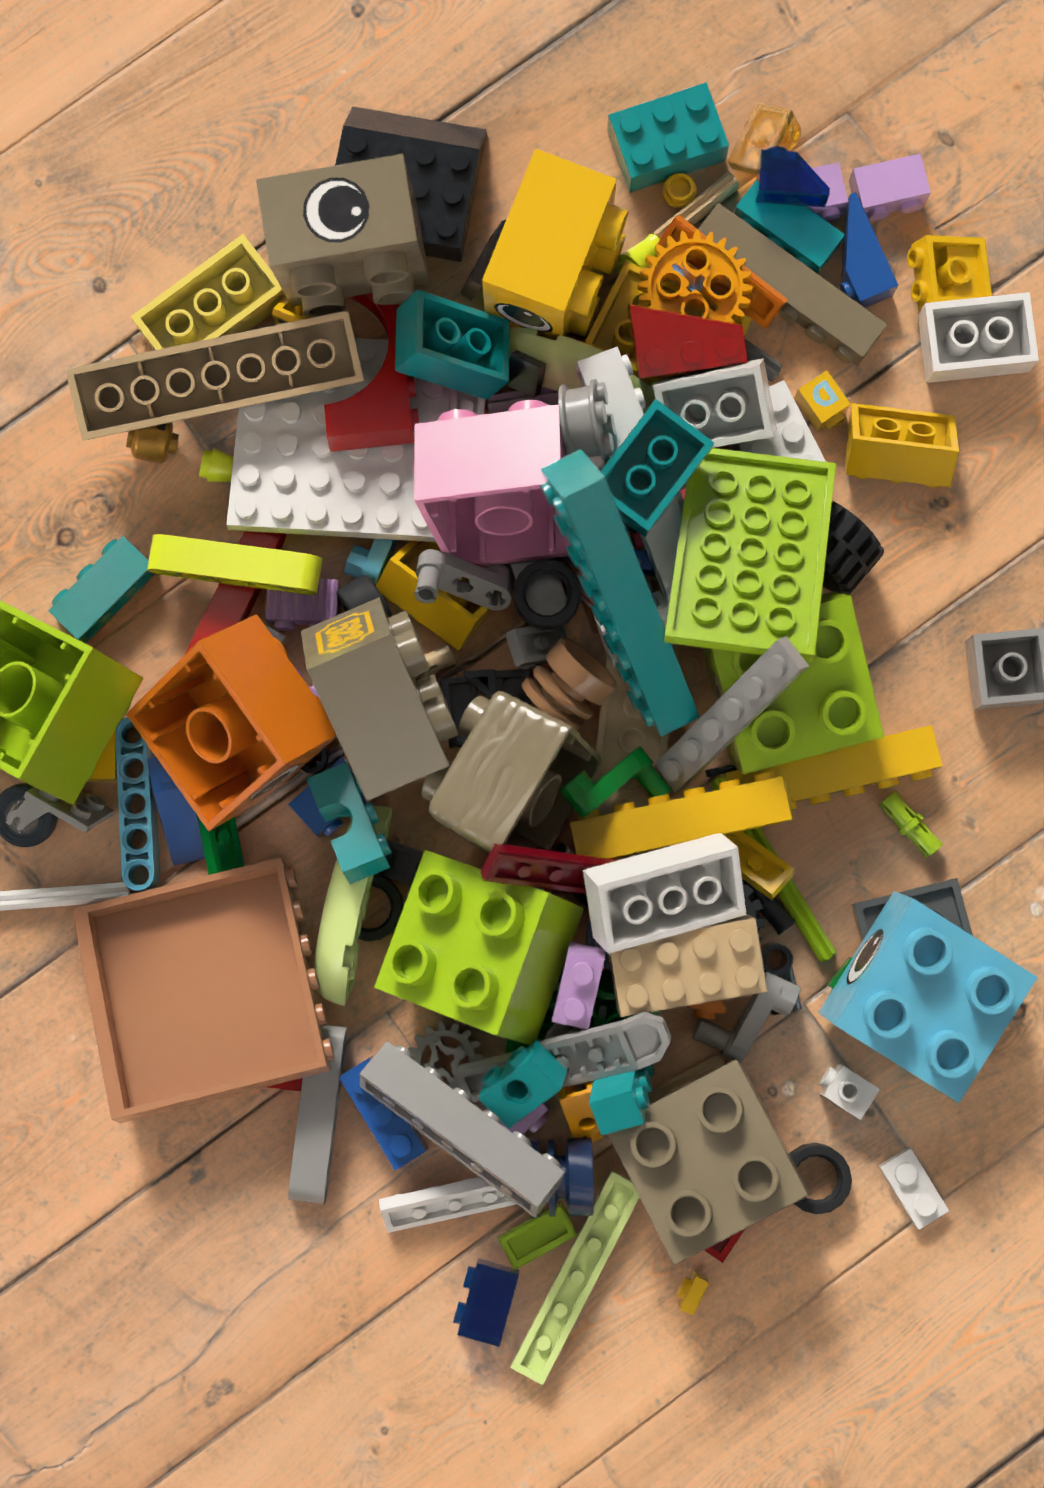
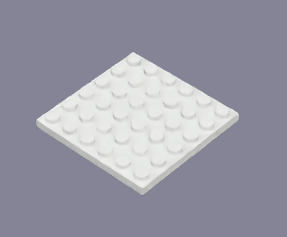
(295, 485)

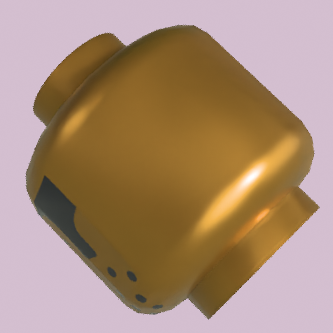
(153, 443)

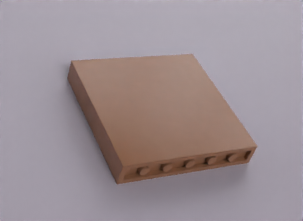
(202, 990)

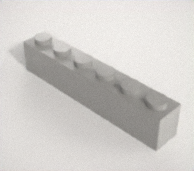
(462, 1128)

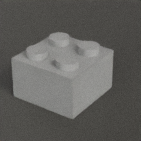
(1006, 668)

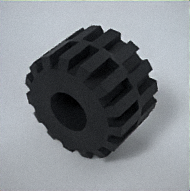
(849, 552)

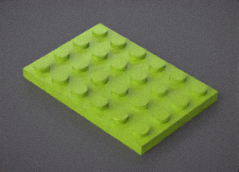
(751, 553)

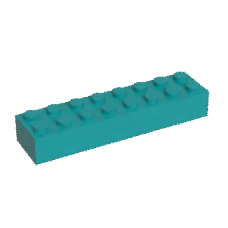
(619, 591)

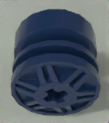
(577, 1178)

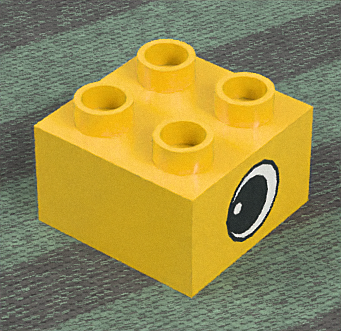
(552, 245)

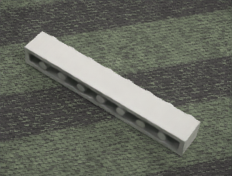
(626, 407)

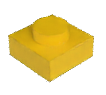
(691, 1292)

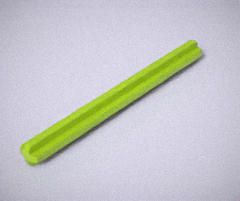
(796, 904)

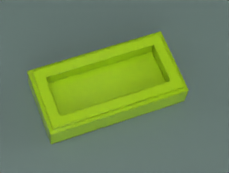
(536, 1236)

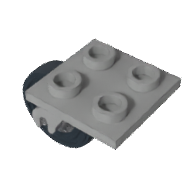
(31, 814)

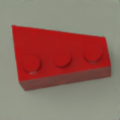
(682, 342)

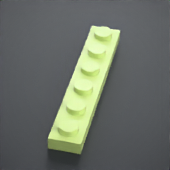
(576, 1278)

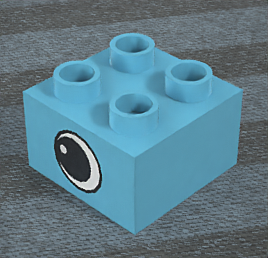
(927, 995)

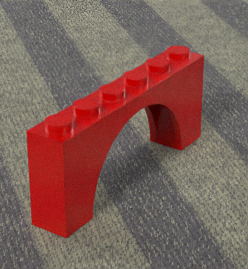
(381, 410)

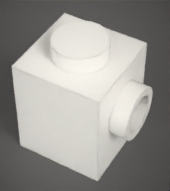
(848, 1090)

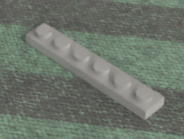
(731, 714)

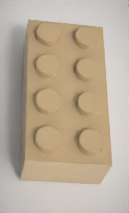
(689, 968)

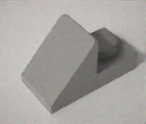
(532, 644)

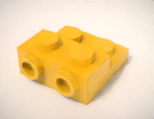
(949, 269)

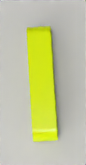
(235, 564)

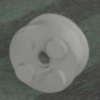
(585, 420)

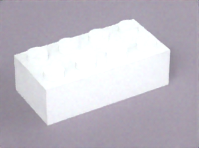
(664, 892)

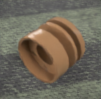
(572, 681)

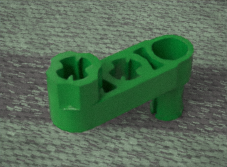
(586, 795)

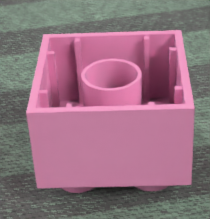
(483, 481)

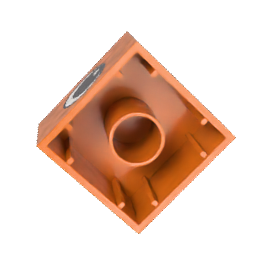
(232, 721)

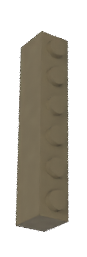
(812, 300)

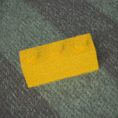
(901, 445)
(447, 616)

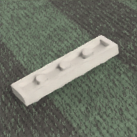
(440, 1203)

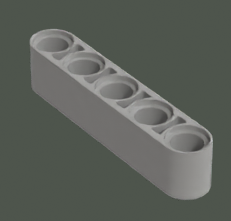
(317, 1126)

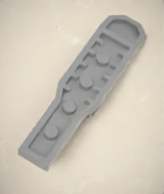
(588, 1052)

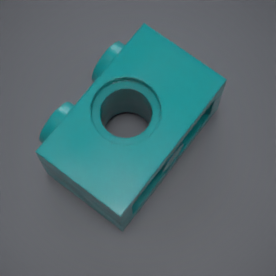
(515, 1100)

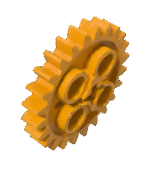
(718, 267)

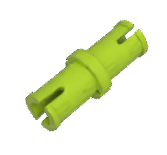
(910, 824)

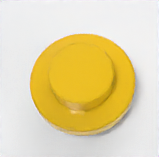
(679, 190)

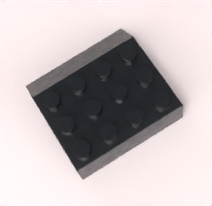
(441, 166)

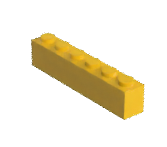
(856, 766)
(684, 819)

